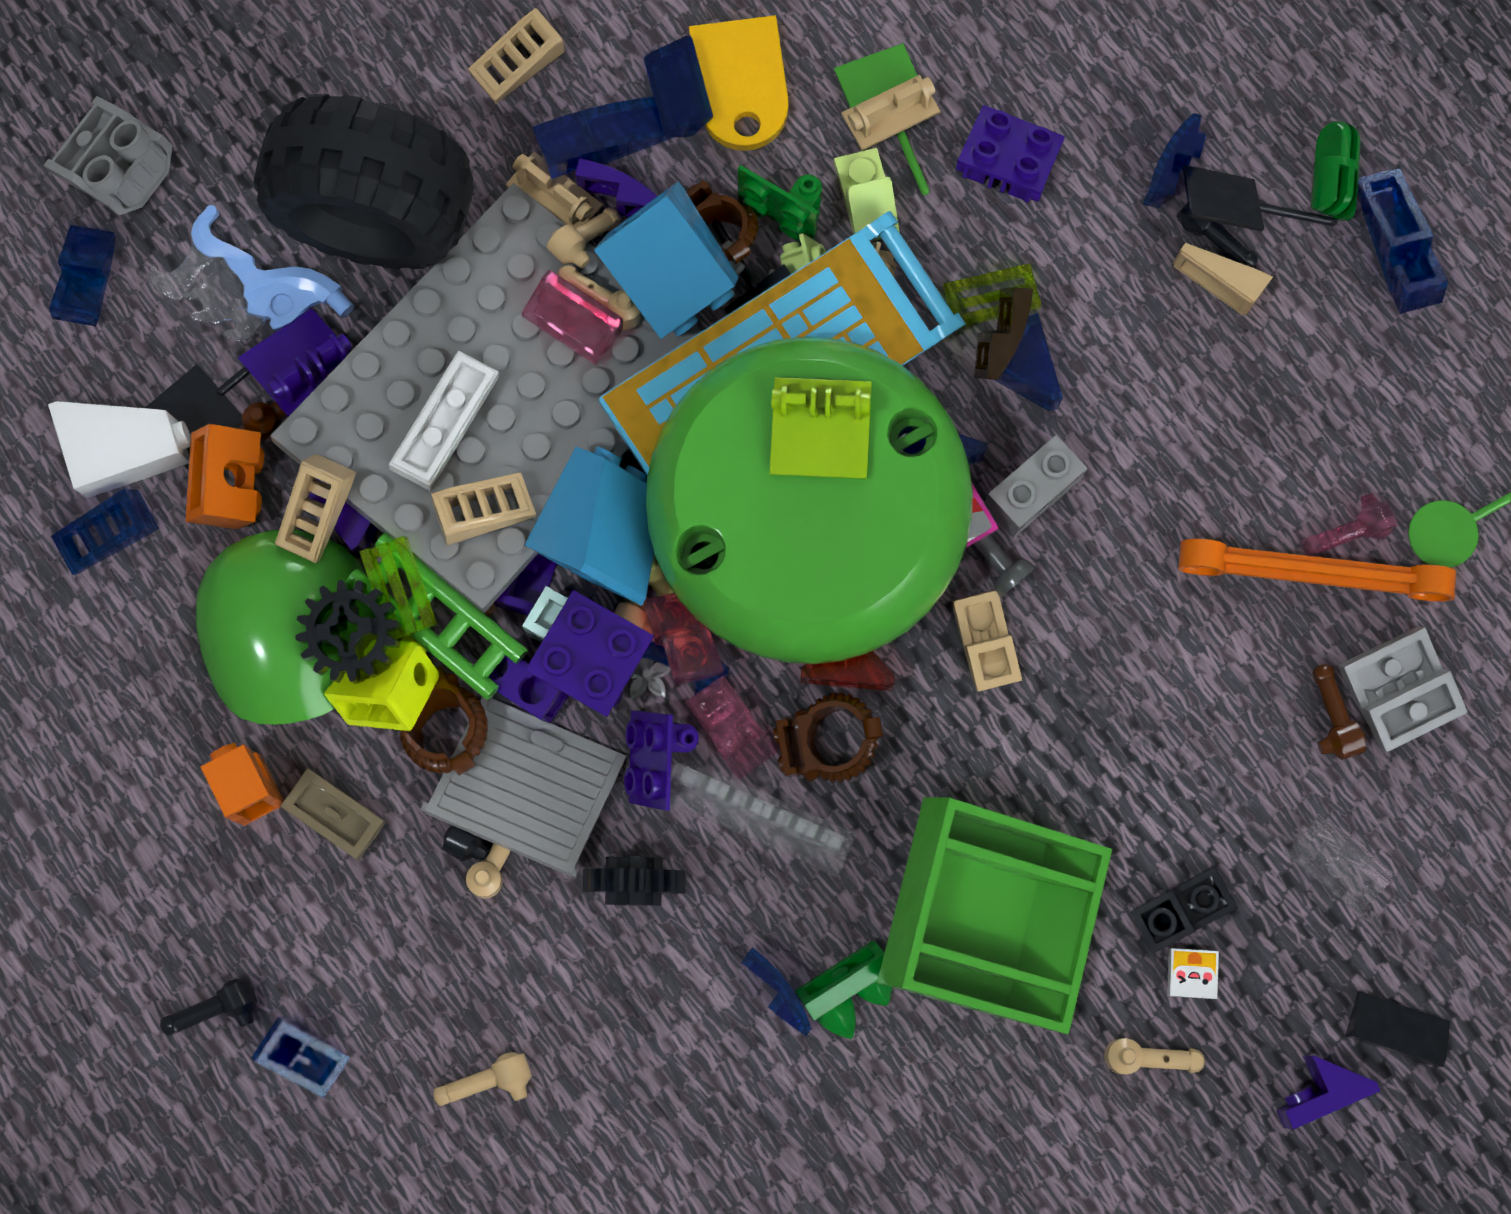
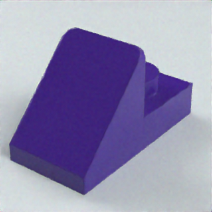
(1336, 1090)

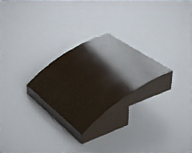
(998, 348)

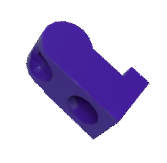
(527, 690)

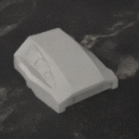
(113, 158)

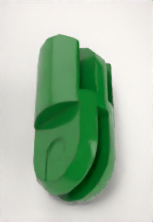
(1336, 171)

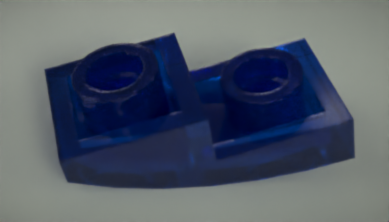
(1179, 151)

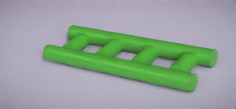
(466, 615)

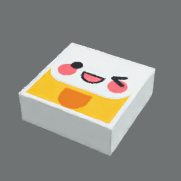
(1193, 973)

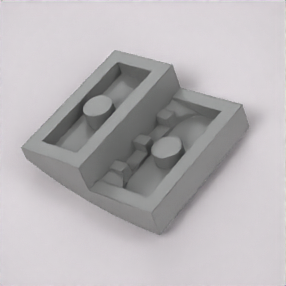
(1402, 688)

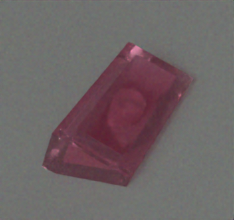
(573, 317)

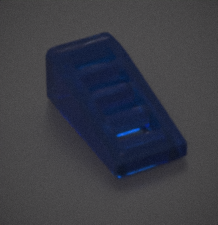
(142, 526)

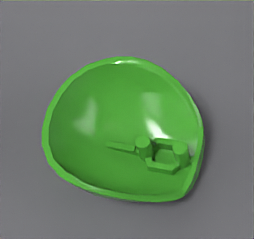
(250, 626)

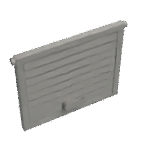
(530, 788)

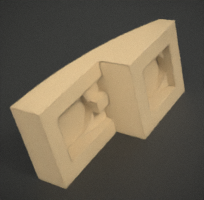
(986, 640)

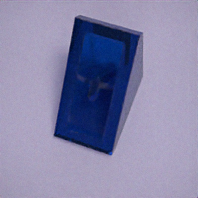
(1032, 369)
(300, 1056)

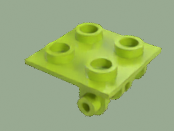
(820, 428)

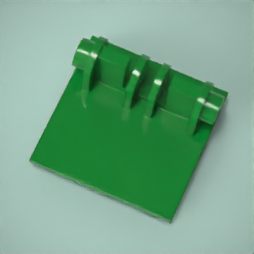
(794, 210)

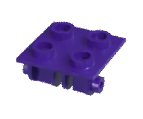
(1009, 152)
(296, 359)
(590, 653)
(651, 744)

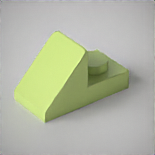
(865, 188)

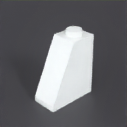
(117, 444)

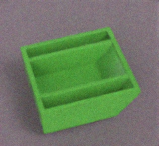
(995, 914)

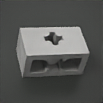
(1035, 486)

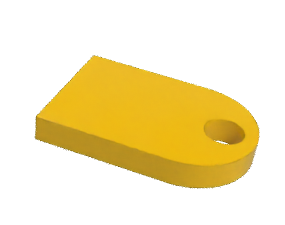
(743, 79)

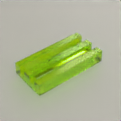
(987, 314)
(376, 580)

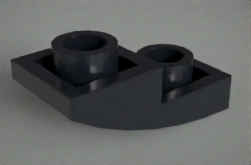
(1184, 909)

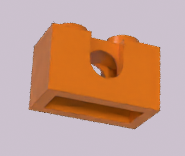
(209, 495)
(241, 783)

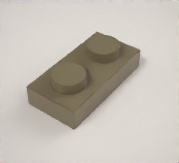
(333, 814)

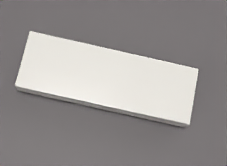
(444, 420)

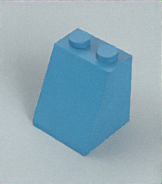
(668, 262)
(598, 524)

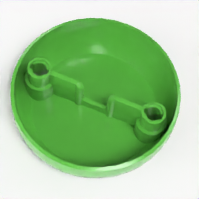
(807, 560)

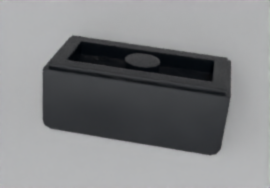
(1399, 1029)

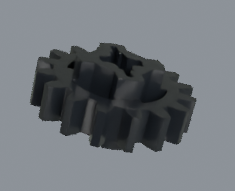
(329, 632)
(633, 881)

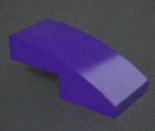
(605, 180)

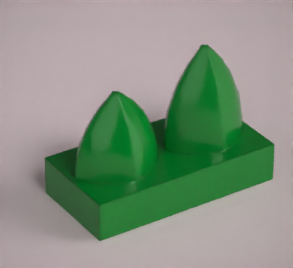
(830, 993)

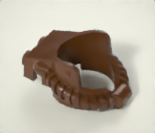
(726, 209)
(444, 695)
(803, 731)

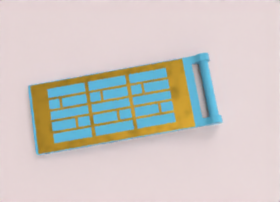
(836, 296)

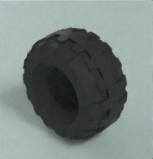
(364, 181)

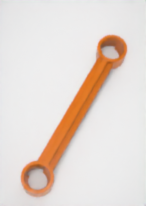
(1418, 582)

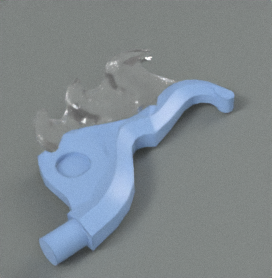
(238, 291)

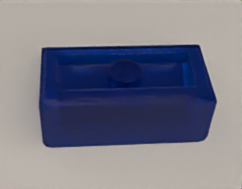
(678, 88)

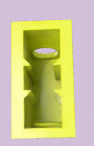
(393, 696)

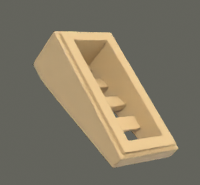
(539, 58)
(1224, 278)
(341, 481)
(472, 527)

